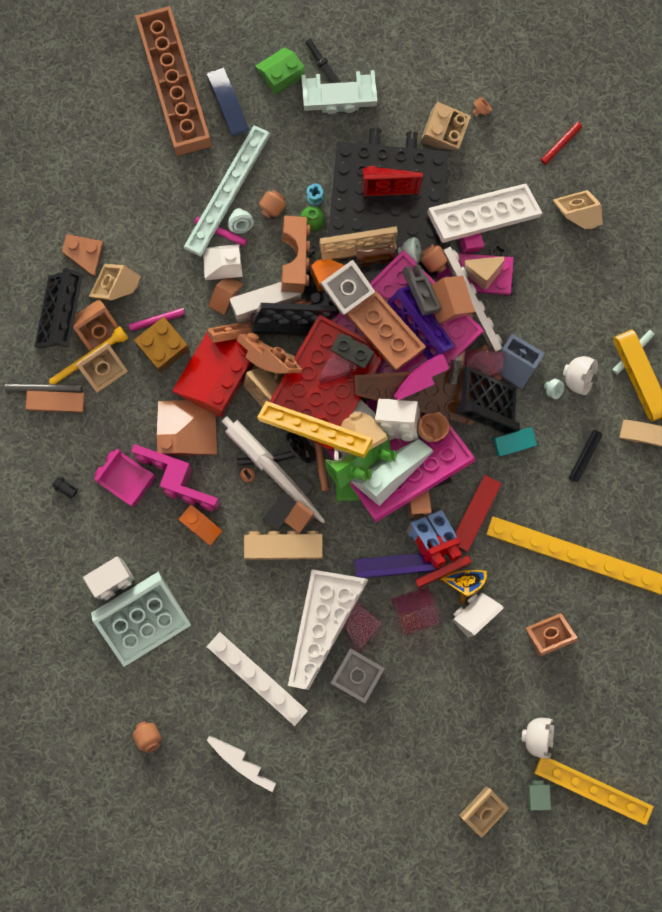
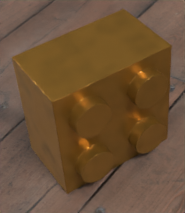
(162, 344)

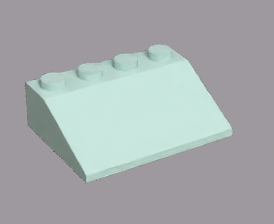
(140, 619)

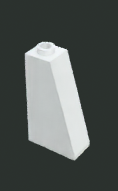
(248, 303)

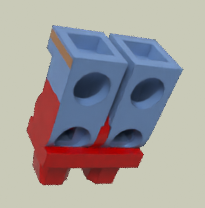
(435, 538)

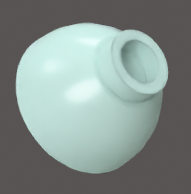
(240, 221)
(412, 248)

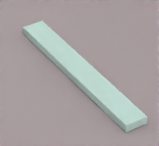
(227, 191)

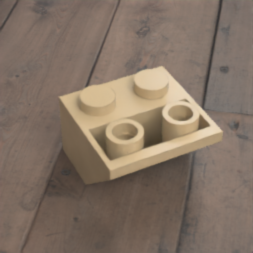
(445, 127)

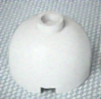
(580, 374)
(539, 737)

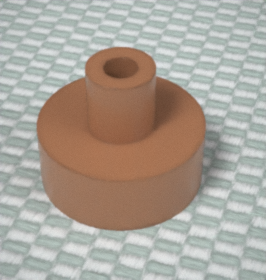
(482, 107)

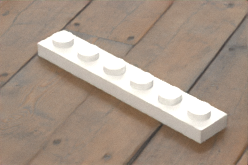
(492, 339)
(257, 678)

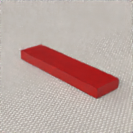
(476, 511)

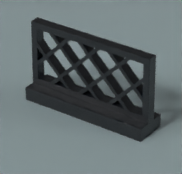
(65, 308)
(286, 321)
(487, 415)

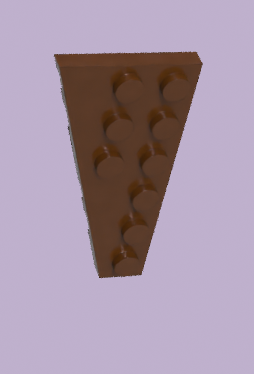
(439, 397)

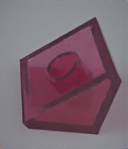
(416, 610)

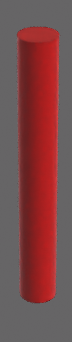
(561, 143)

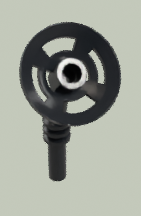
(297, 449)

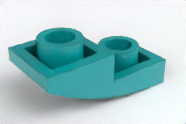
(515, 441)

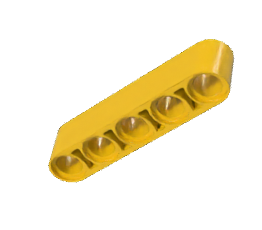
(640, 373)

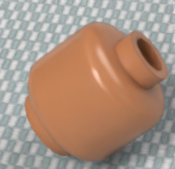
(272, 204)
(434, 259)
(147, 737)

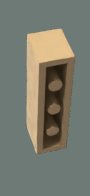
(283, 546)

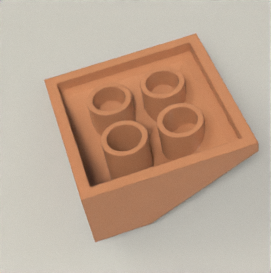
(185, 429)

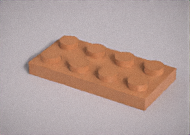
(386, 331)

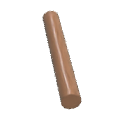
(321, 467)

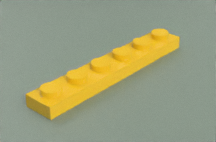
(315, 429)
(594, 790)

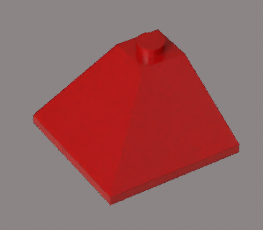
(390, 181)

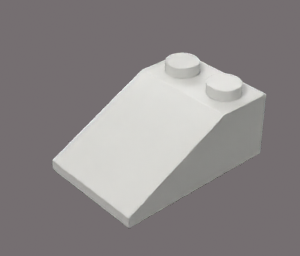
(476, 614)

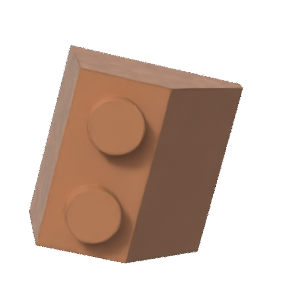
(94, 324)

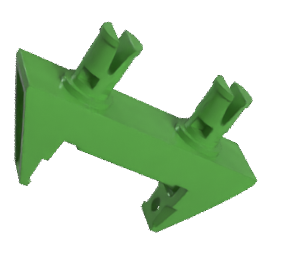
(357, 467)

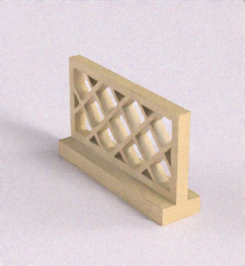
(346, 245)

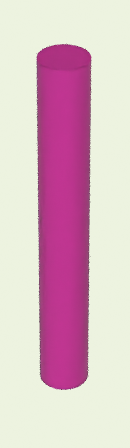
(229, 235)
(149, 322)

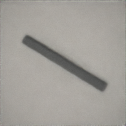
(43, 387)

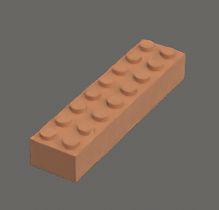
(173, 81)

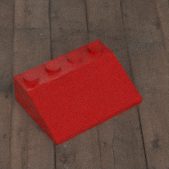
(214, 375)

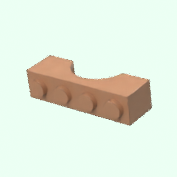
(294, 274)

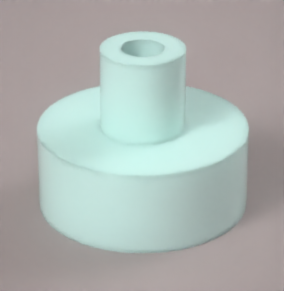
(554, 388)

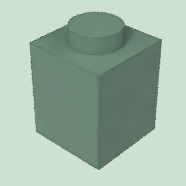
(538, 795)

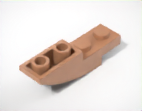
(267, 358)

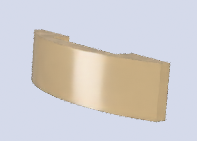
(641, 432)

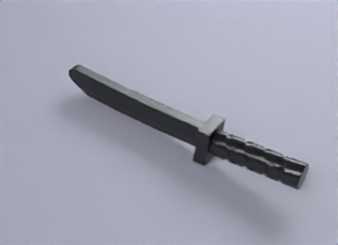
(322, 62)

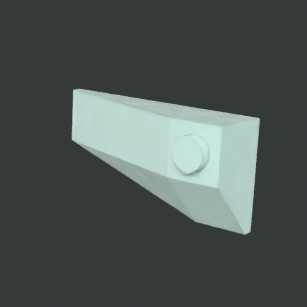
(389, 476)

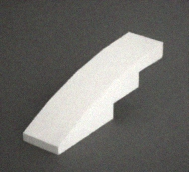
(235, 757)

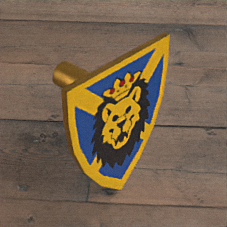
(466, 582)

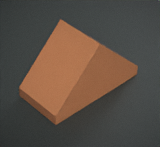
(222, 293)
(299, 517)

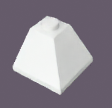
(222, 262)

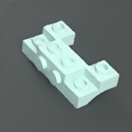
(339, 96)

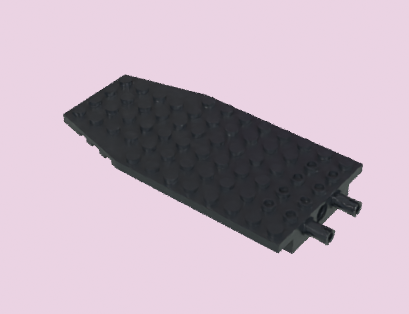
(359, 213)

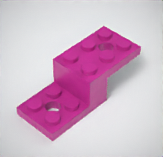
(175, 478)

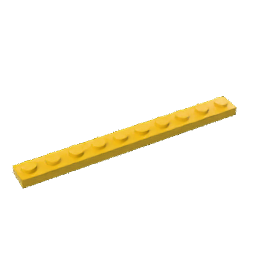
(575, 555)

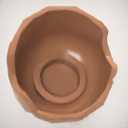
(433, 427)

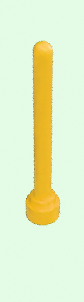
(118, 336)

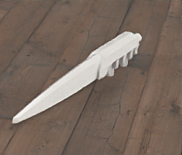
(264, 461)

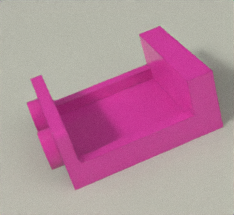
(124, 477)

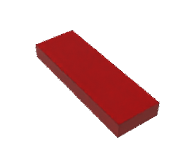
(443, 571)

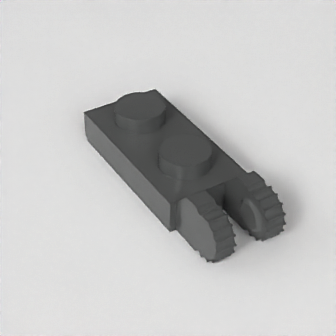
(421, 290)

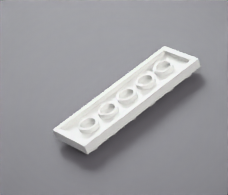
(484, 213)

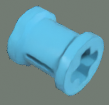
(311, 190)

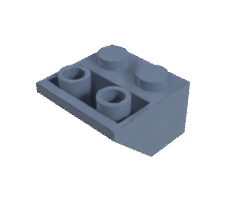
(519, 361)

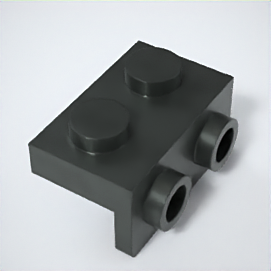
(352, 351)

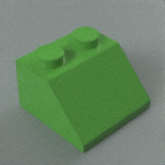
(281, 70)

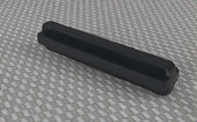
(585, 456)

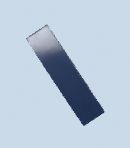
(228, 102)

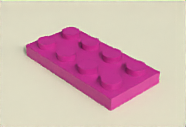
(499, 286)

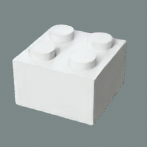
(347, 287)
(398, 418)
(109, 578)

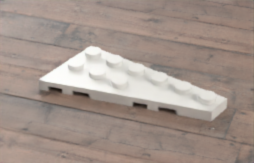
(324, 614)

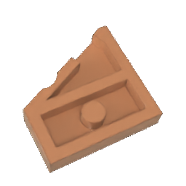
(83, 252)

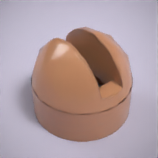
(250, 471)

